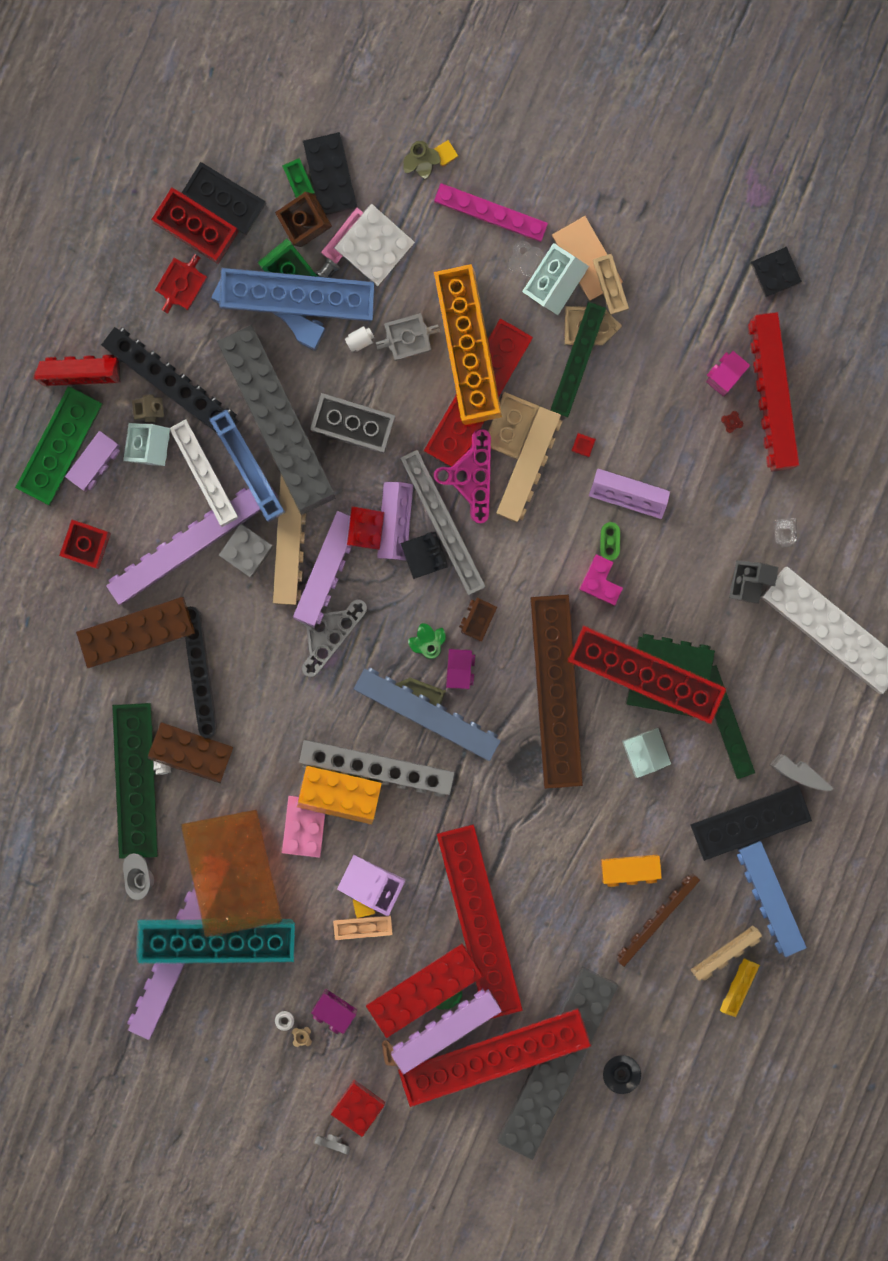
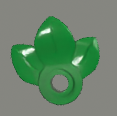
(426, 638)

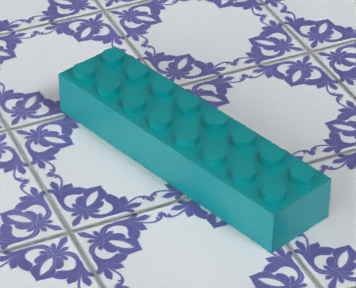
(186, 943)

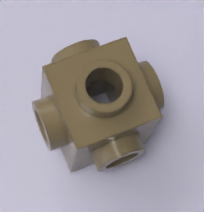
(148, 408)

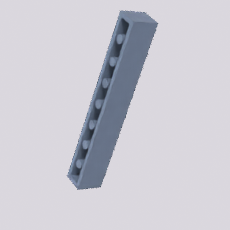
(427, 715)

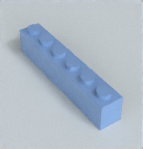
(771, 898)

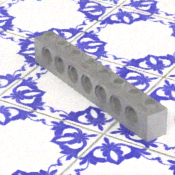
(445, 777)

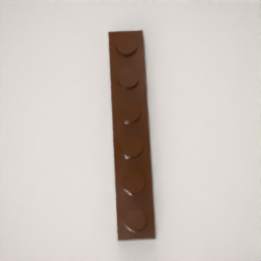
(652, 925)

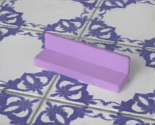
(629, 493)
(396, 519)

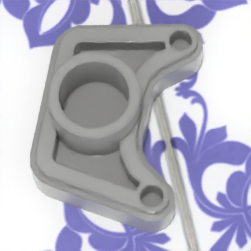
(333, 1142)

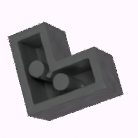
(749, 579)

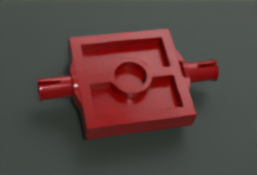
(181, 283)

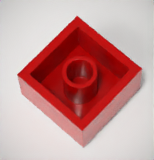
(85, 544)
(358, 1108)

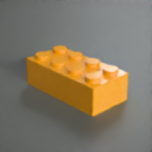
(339, 795)

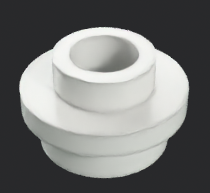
(284, 1027)

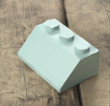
(555, 279)

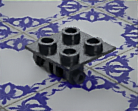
(424, 555)

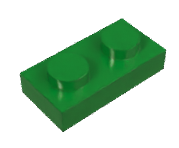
(297, 177)

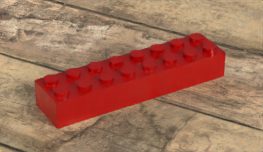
(774, 392)
(647, 674)

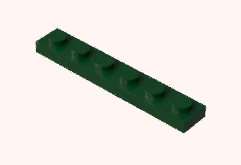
(578, 359)
(731, 733)

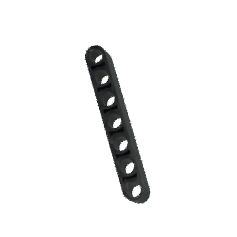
(202, 681)

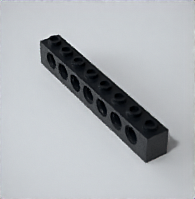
(113, 345)

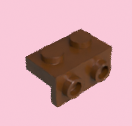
(478, 619)

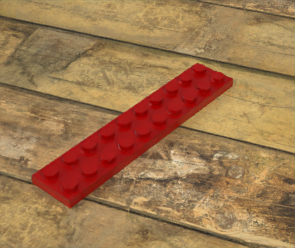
(479, 916)
(495, 1057)

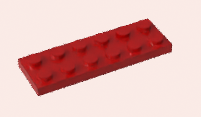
(424, 990)

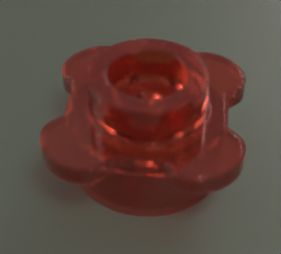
(727, 422)

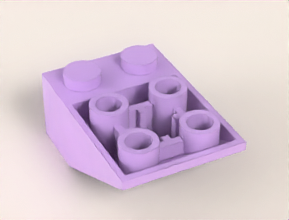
(371, 885)

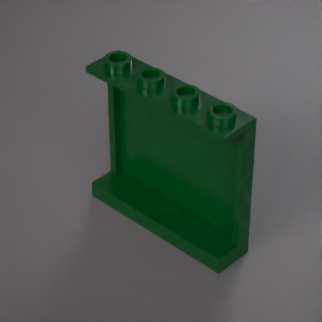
(682, 655)

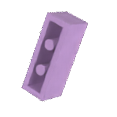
(93, 461)

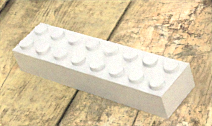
(830, 628)

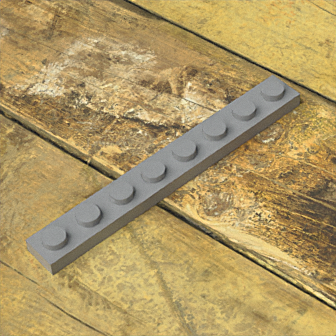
(443, 522)

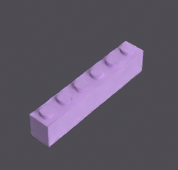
(324, 572)
(446, 1031)

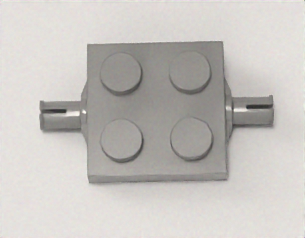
(407, 337)

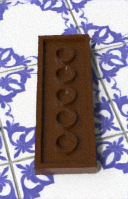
(135, 632)

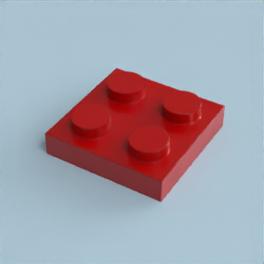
(365, 528)

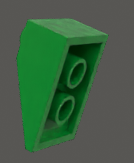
(286, 260)

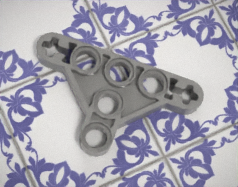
(321, 639)

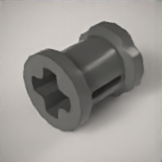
(328, 269)

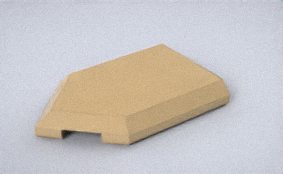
(573, 318)

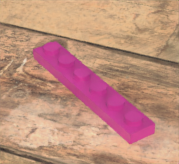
(490, 212)

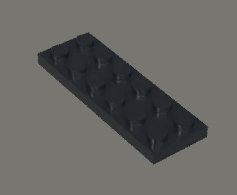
(751, 822)

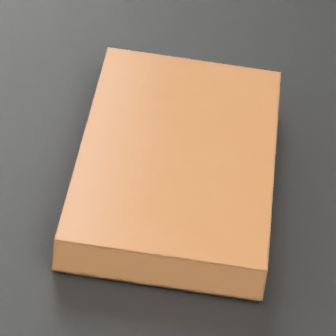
(583, 244)

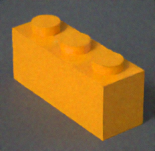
(631, 870)

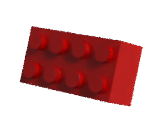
(195, 225)

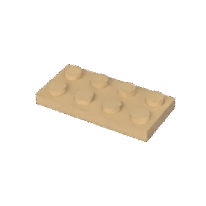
(720, 957)

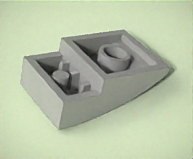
(799, 773)

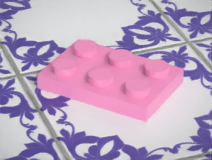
(302, 830)

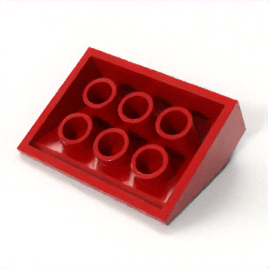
(78, 371)

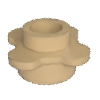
(298, 1041)

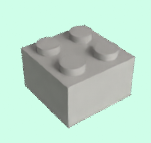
(246, 551)

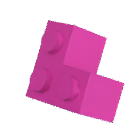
(728, 373)
(596, 583)

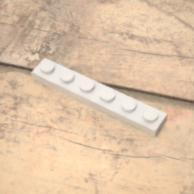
(203, 473)

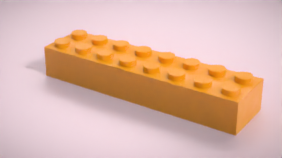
(467, 344)

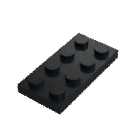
(330, 173)
(224, 197)

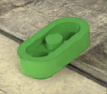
(610, 541)

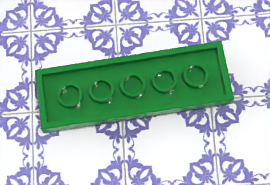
(59, 445)

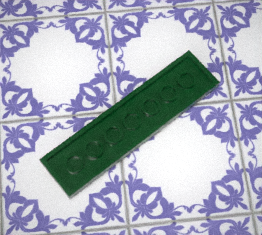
(135, 780)

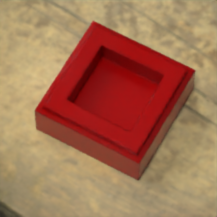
(583, 445)

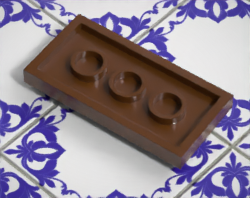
(190, 752)

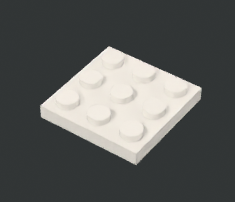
(374, 245)

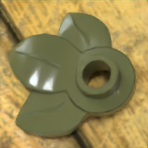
(421, 162)

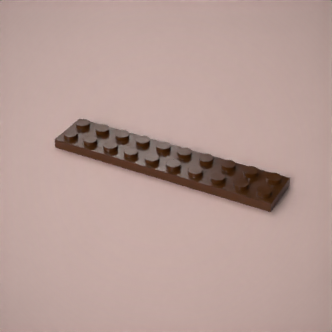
(556, 691)

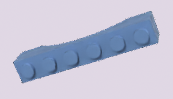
(307, 332)
(247, 465)

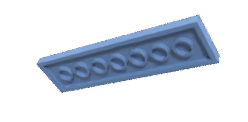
(296, 294)

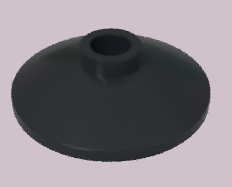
(622, 1084)

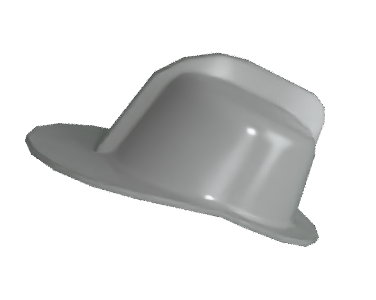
(137, 876)

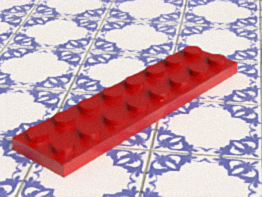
(451, 436)

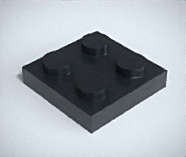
(776, 272)

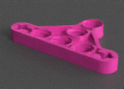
(470, 485)

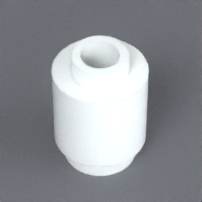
(359, 339)

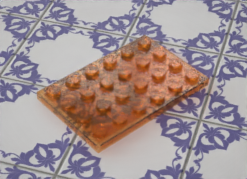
(231, 873)

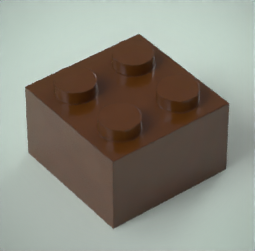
(303, 219)

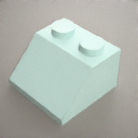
(146, 444)
(646, 752)

